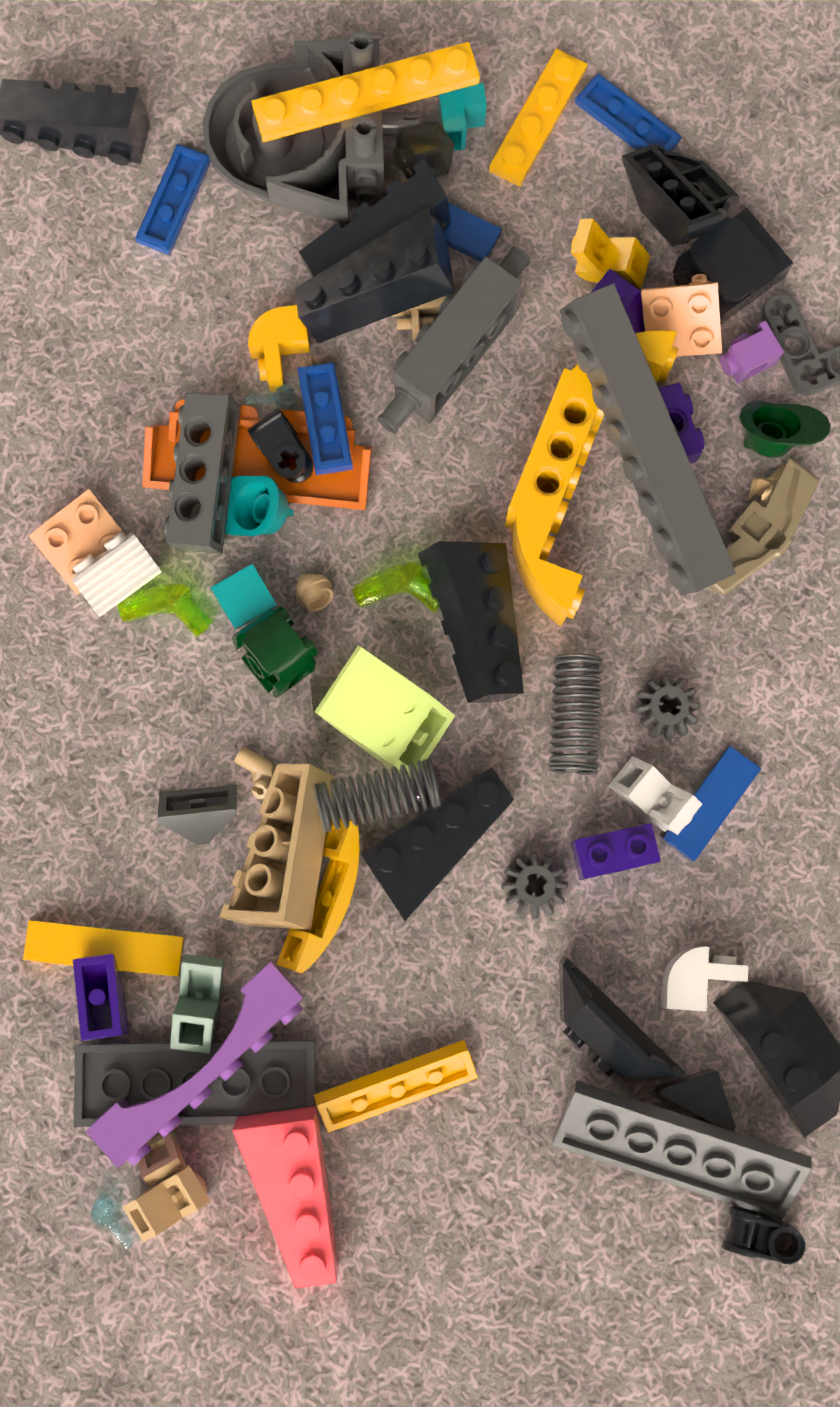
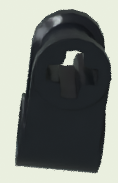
(279, 443)
(754, 1236)

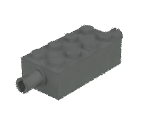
(455, 339)

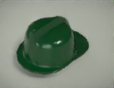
(777, 427)

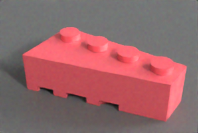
(291, 1181)

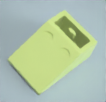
(384, 712)

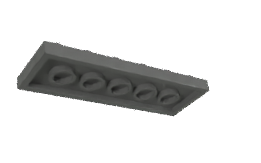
(268, 1081)
(681, 1150)

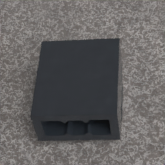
(739, 258)

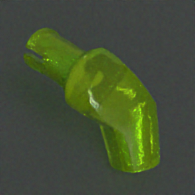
(394, 581)
(163, 600)

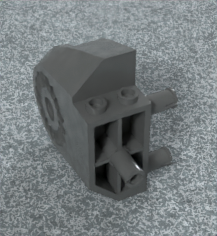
(312, 168)

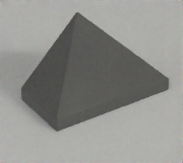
(198, 812)

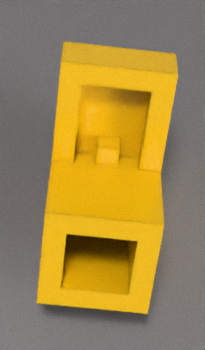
(599, 253)
(275, 335)

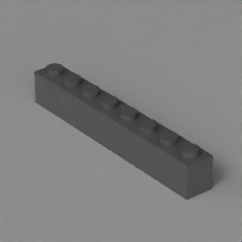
(646, 440)

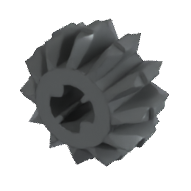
(668, 694)
(547, 889)

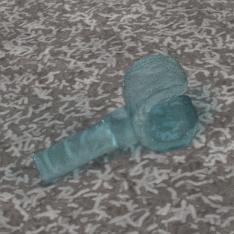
(273, 398)
(102, 1215)

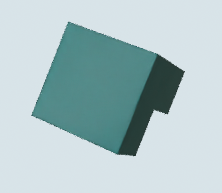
(462, 110)
(243, 596)

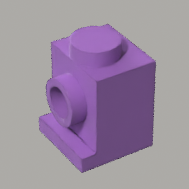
(752, 353)

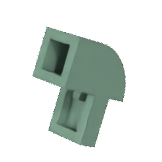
(199, 1004)

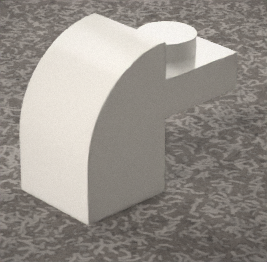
(654, 796)
(688, 975)

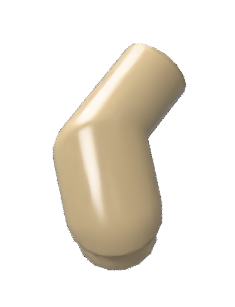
(260, 768)

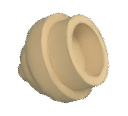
(313, 591)

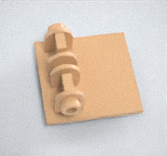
(689, 311)
(74, 534)

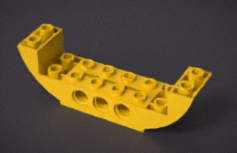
(551, 467)

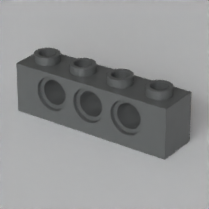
(213, 490)

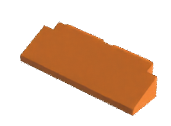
(337, 489)

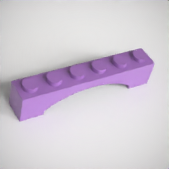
(129, 1127)

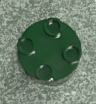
(276, 651)

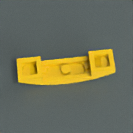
(331, 902)
(132, 950)

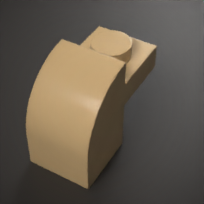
(167, 1202)

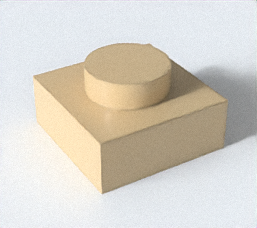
(162, 1160)

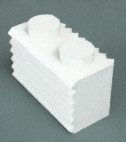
(114, 573)

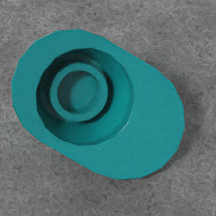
(256, 506)

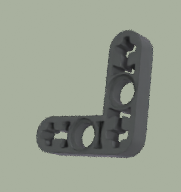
(809, 358)

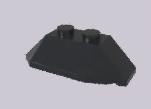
(678, 192)
(608, 1031)
(788, 1048)

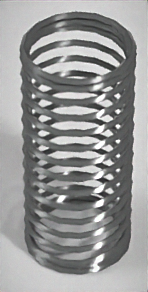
(590, 667)
(325, 805)

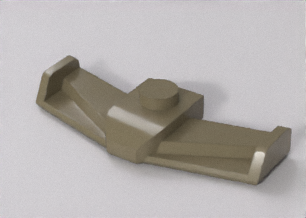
(768, 531)

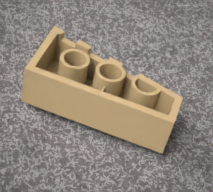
(284, 854)

